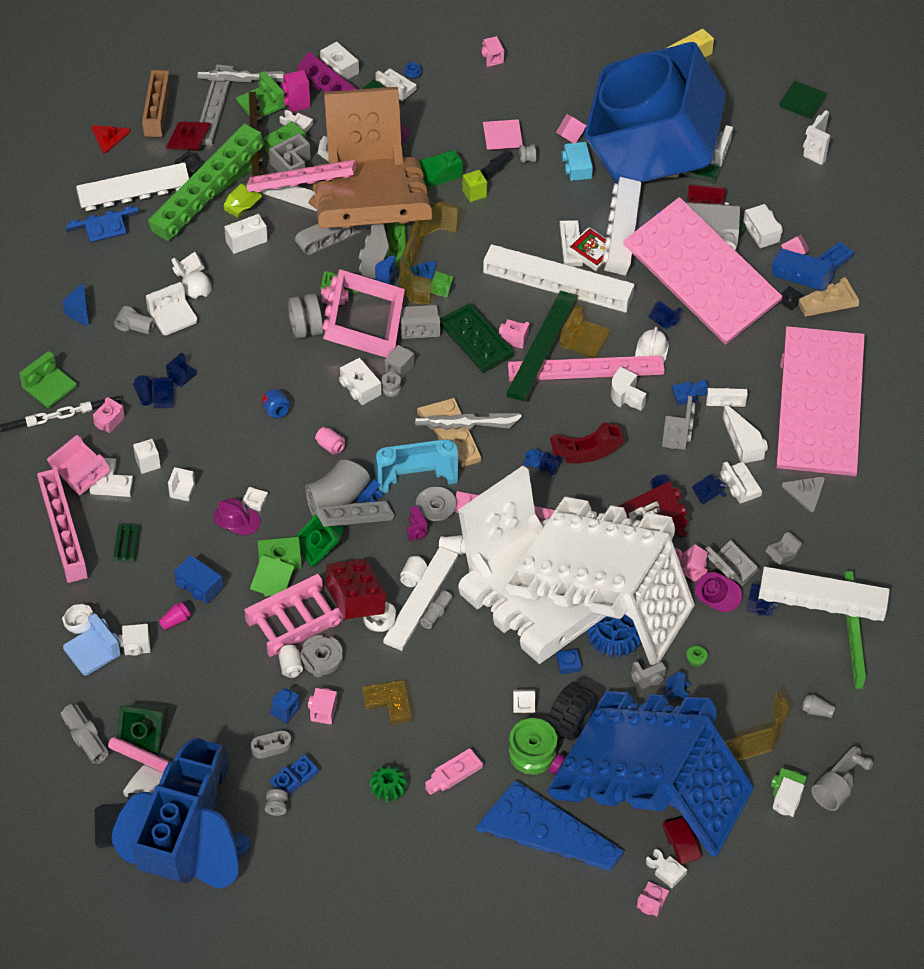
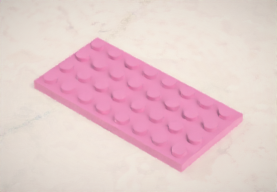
(702, 270)
(820, 401)

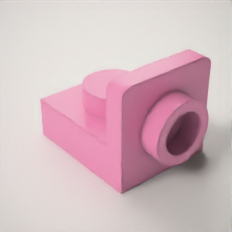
(652, 899)

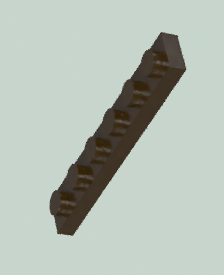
(255, 118)

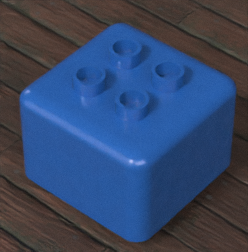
(656, 114)

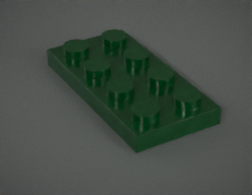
(476, 337)

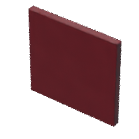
(188, 135)

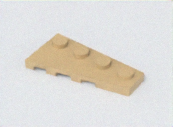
(467, 450)

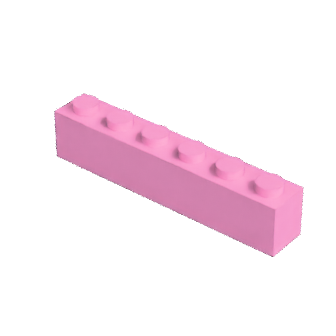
(62, 525)

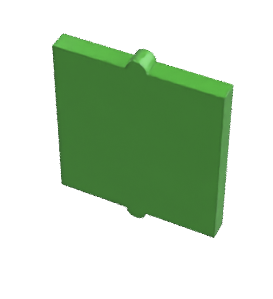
(271, 576)

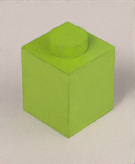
(474, 186)

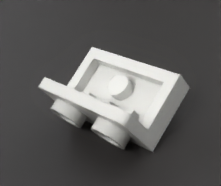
(393, 79)

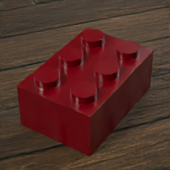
(355, 589)

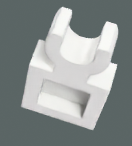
(300, 120)
(667, 870)

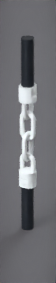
(32, 420)

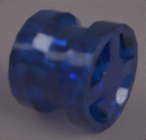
(550, 463)

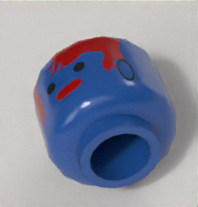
(275, 403)

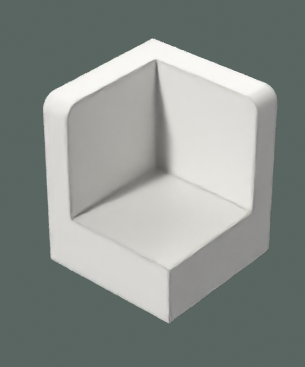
(181, 484)

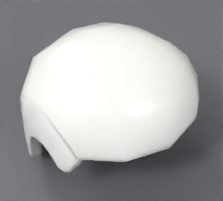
(196, 284)
(76, 618)
(381, 622)

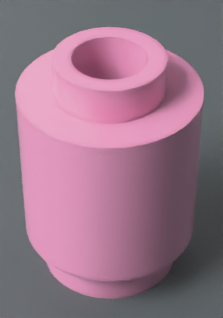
(325, 292)
(330, 440)

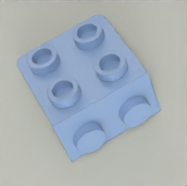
(93, 647)

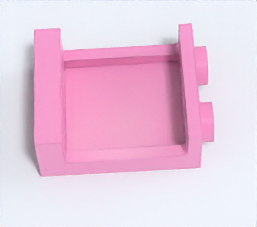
(78, 465)

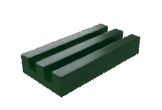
(127, 529)

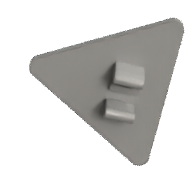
(805, 491)

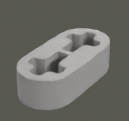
(271, 744)

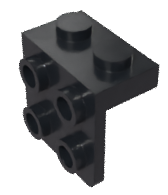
(105, 821)

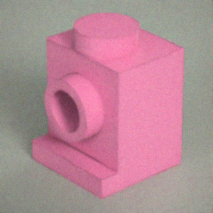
(492, 51)
(514, 333)
(108, 415)
(694, 562)

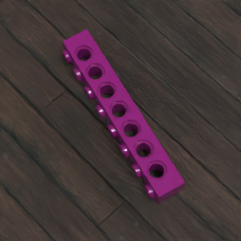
(312, 65)

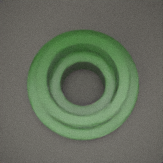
(696, 660)

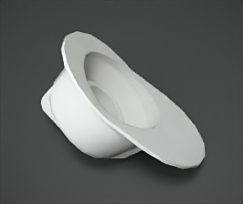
(652, 344)

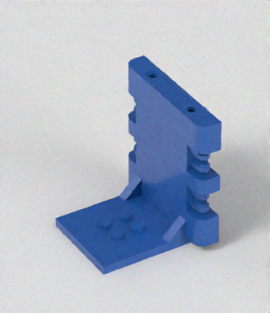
(657, 760)

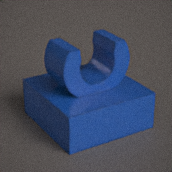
(369, 492)
(675, 686)

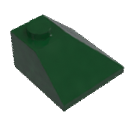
(143, 725)

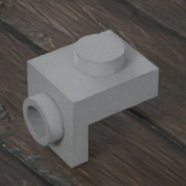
(785, 549)
(651, 676)

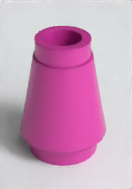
(175, 615)

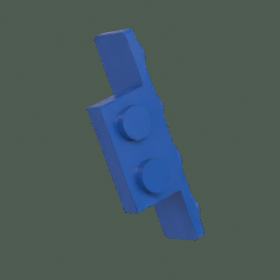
(105, 226)

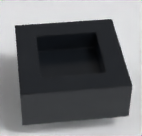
(790, 298)

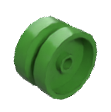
(532, 746)

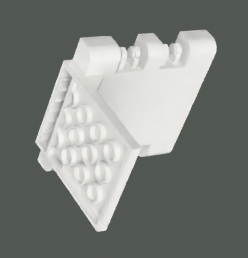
(496, 536)
(610, 567)

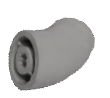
(338, 486)

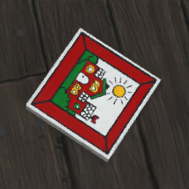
(589, 248)

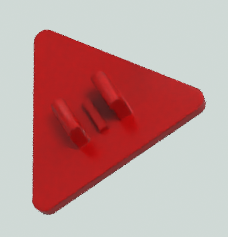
(108, 136)

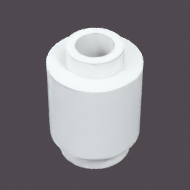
(413, 571)
(290, 661)

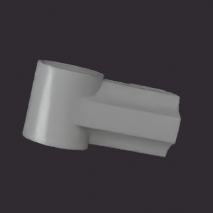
(130, 319)

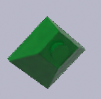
(441, 168)
(318, 540)

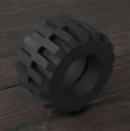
(572, 710)

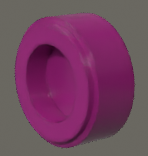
(556, 764)

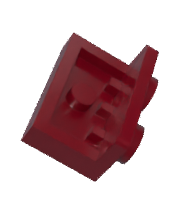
(706, 194)

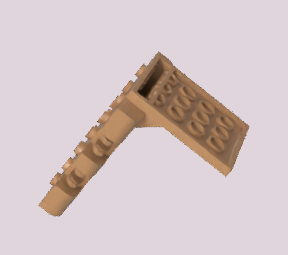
(385, 185)

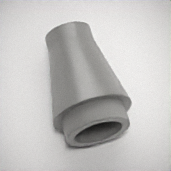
(816, 706)

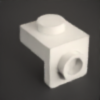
(187, 265)

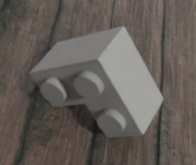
(290, 154)

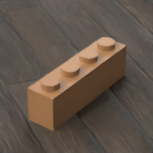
(156, 103)

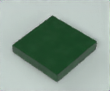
(803, 99)

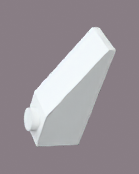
(744, 437)

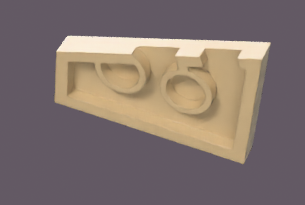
(832, 299)

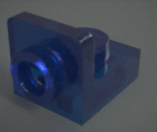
(163, 392)

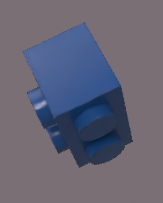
(198, 579)

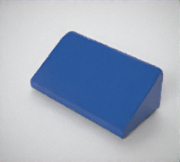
(386, 270)

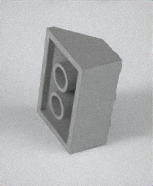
(721, 218)

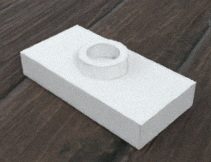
(726, 397)

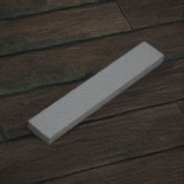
(214, 105)

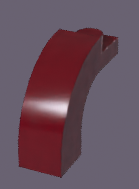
(588, 448)

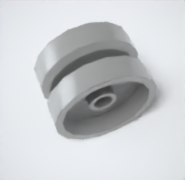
(305, 316)

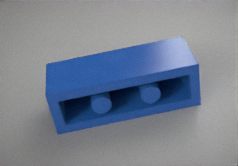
(802, 269)

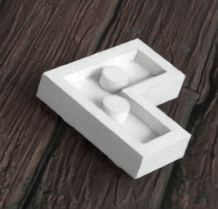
(113, 484)

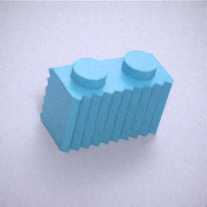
(577, 161)

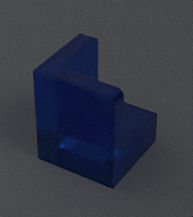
(180, 370)

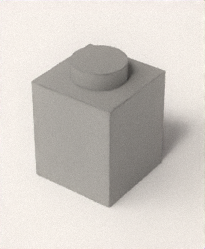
(399, 361)

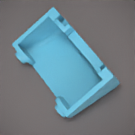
(416, 457)

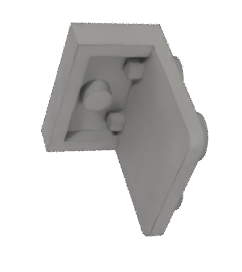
(676, 428)
(733, 563)

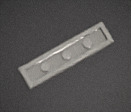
(354, 513)

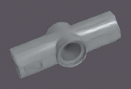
(84, 733)

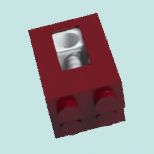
(662, 501)

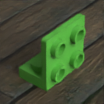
(268, 92)
(46, 381)

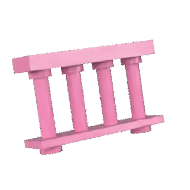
(293, 597)

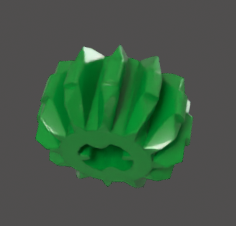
(388, 783)

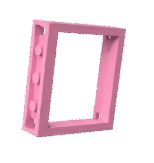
(357, 339)

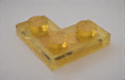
(390, 695)

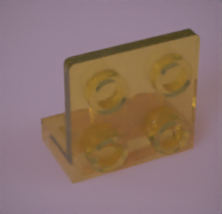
(582, 335)

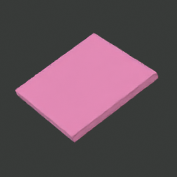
(502, 134)

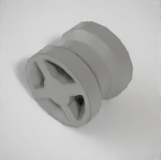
(527, 153)
(388, 388)
(276, 802)

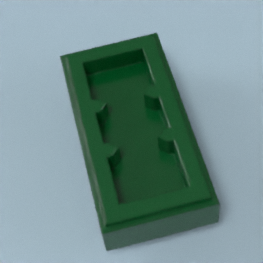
(709, 173)

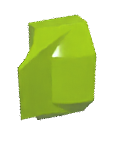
(241, 200)

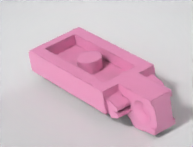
(453, 771)

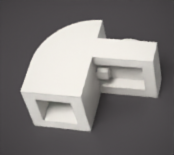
(624, 390)

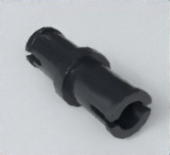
(496, 164)

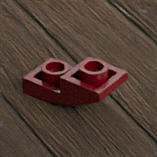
(682, 839)

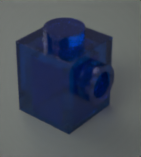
(759, 606)

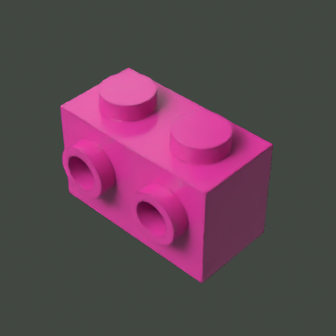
(296, 91)

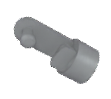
(837, 784)

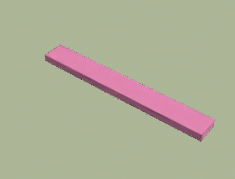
(594, 367)

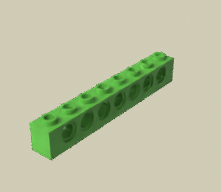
(206, 182)

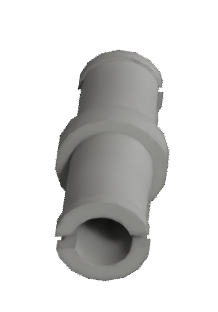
(436, 609)

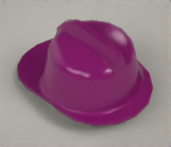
(236, 517)
(718, 592)

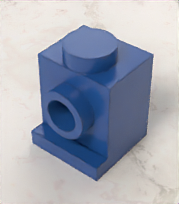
(283, 702)

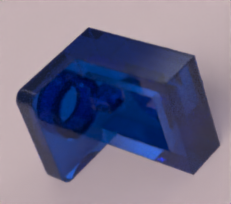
(664, 315)
(709, 488)

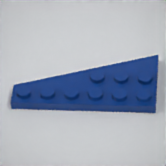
(542, 826)

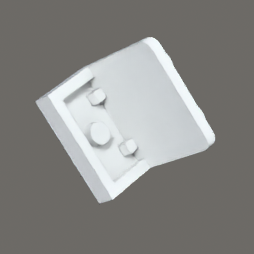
(170, 309)

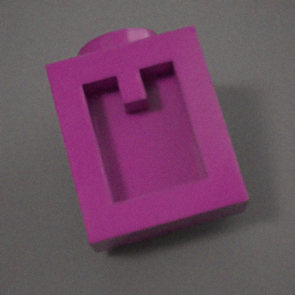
(417, 526)

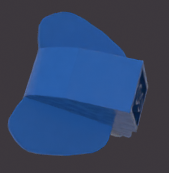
(176, 826)

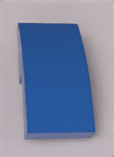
(295, 776)

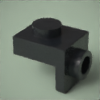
(191, 162)

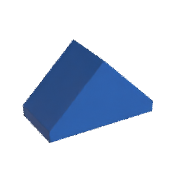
(76, 305)

